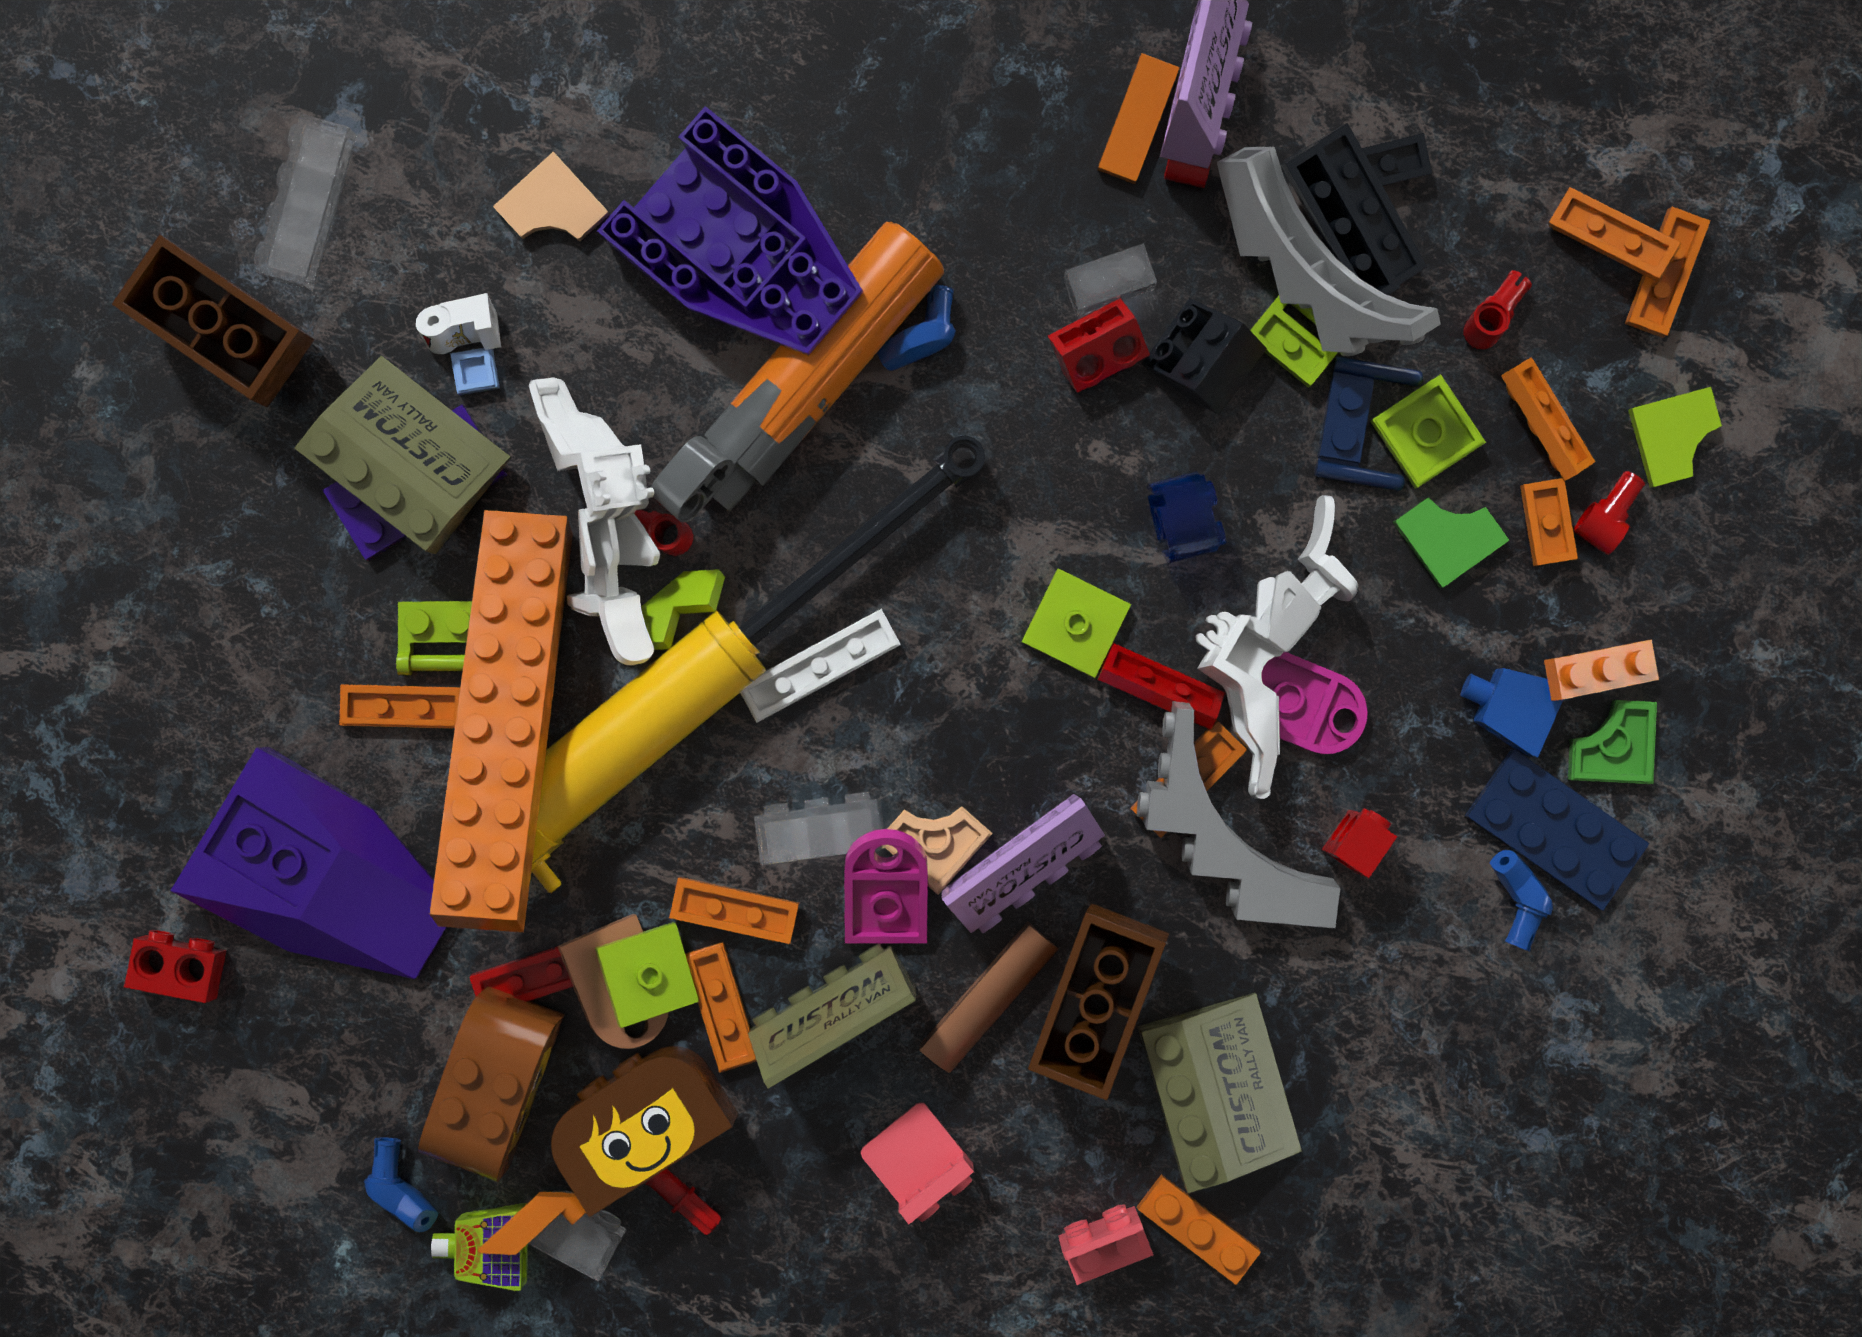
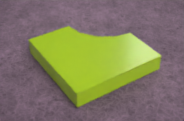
(1670, 433)

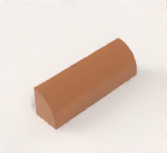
(988, 997)

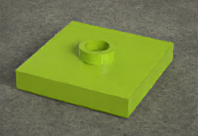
(1428, 431)
(1076, 623)
(647, 974)

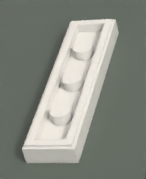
(820, 665)

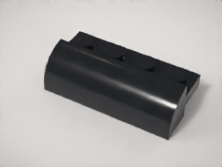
(1353, 210)

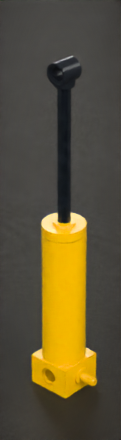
(698, 679)

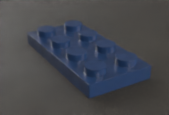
(1557, 829)

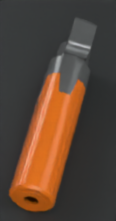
(799, 388)

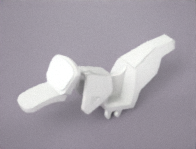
(608, 529)
(1246, 643)

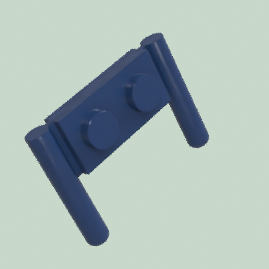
(1347, 421)

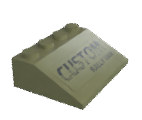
(404, 454)
(831, 1014)
(1219, 1091)

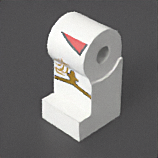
(459, 324)

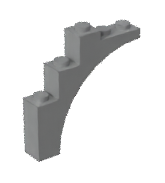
(1305, 271)
(1260, 886)

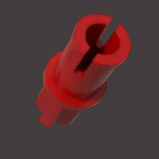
(685, 1201)

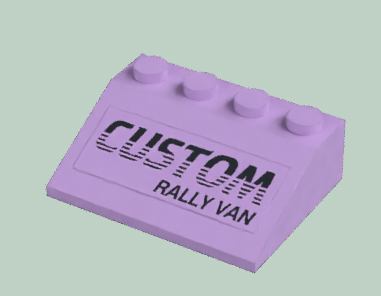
(1205, 81)
(1022, 864)

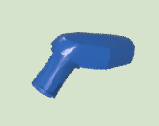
(924, 338)
(1528, 893)
(395, 1194)

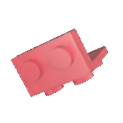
(918, 1162)

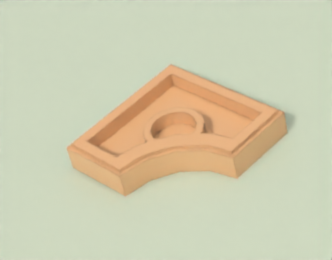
(551, 200)
(946, 841)

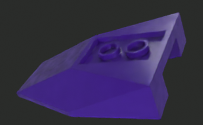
(736, 240)
(312, 871)

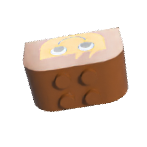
(490, 1083)

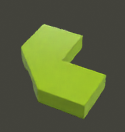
(686, 594)

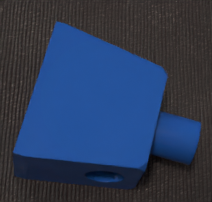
(1514, 708)

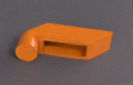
(531, 1221)

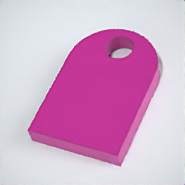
(1309, 701)
(888, 894)

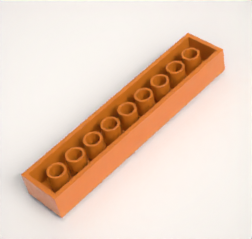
(502, 723)

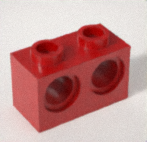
(1105, 340)
(1360, 841)
(175, 975)

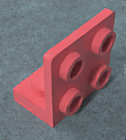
(1105, 1243)

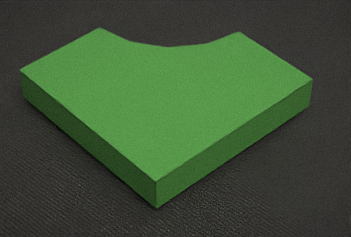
(1449, 541)
(1620, 748)

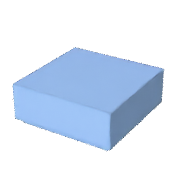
(474, 371)

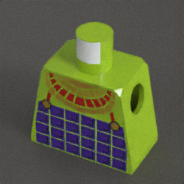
(470, 1266)

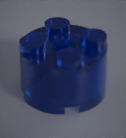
(1185, 516)

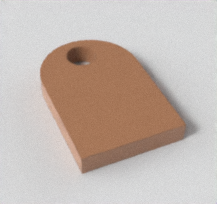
(589, 984)

